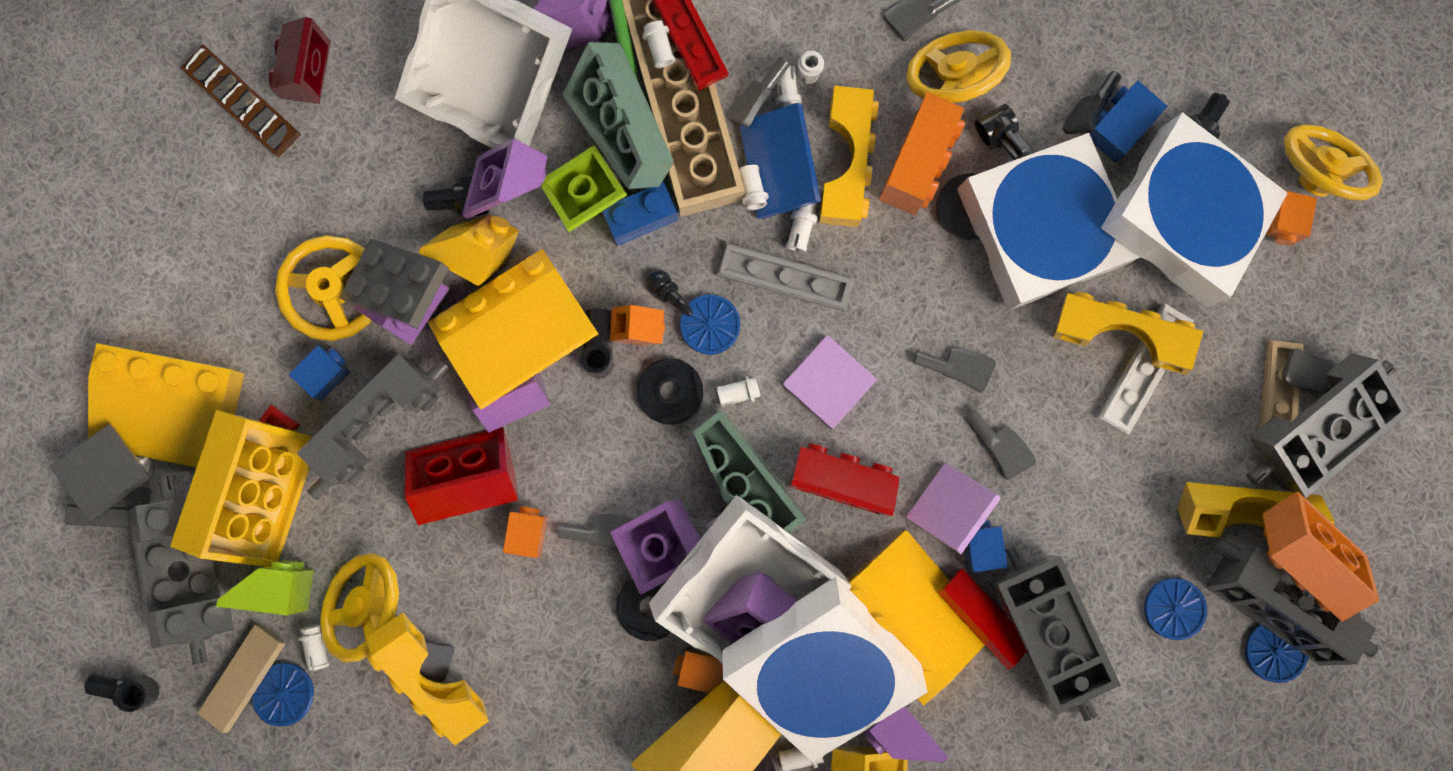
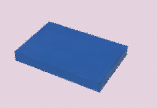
(783, 152)

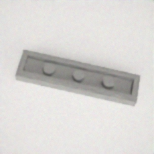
(785, 277)

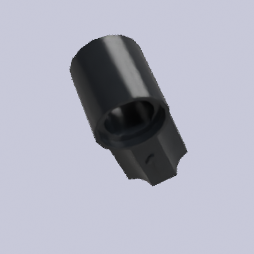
(599, 344)

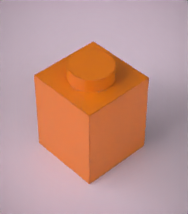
(1293, 219)
(637, 325)
(525, 533)
(698, 670)

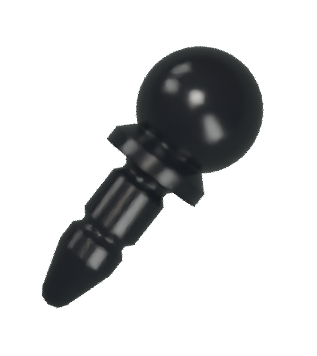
(661, 285)

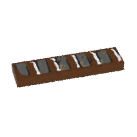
(240, 101)

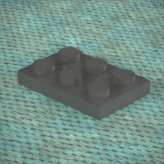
(394, 283)

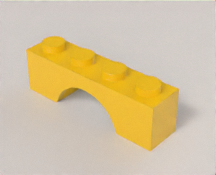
(851, 117)
(1170, 344)
(1212, 508)
(451, 707)

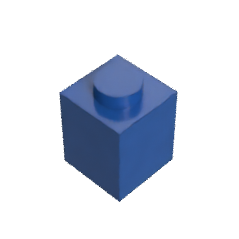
(320, 371)
(986, 549)

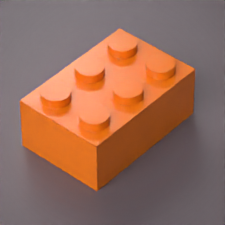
(923, 155)
(1319, 557)

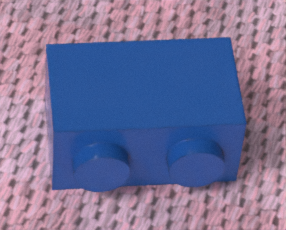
(1127, 120)
(640, 214)

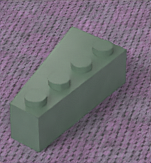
(618, 116)
(744, 473)

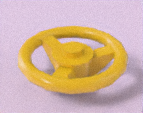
(962, 71)
(1326, 167)
(323, 286)
(364, 606)

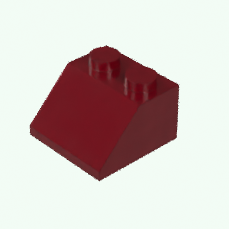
(300, 61)

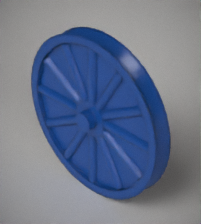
(712, 325)
(1175, 609)
(1272, 657)
(283, 695)

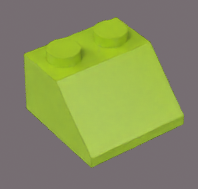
(582, 188)
(273, 590)

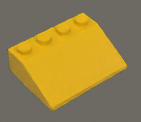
(512, 328)
(158, 401)
(243, 492)
(903, 598)

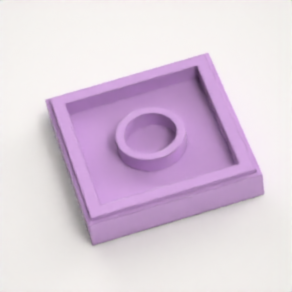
(829, 382)
(953, 508)

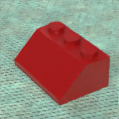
(459, 476)
(845, 480)

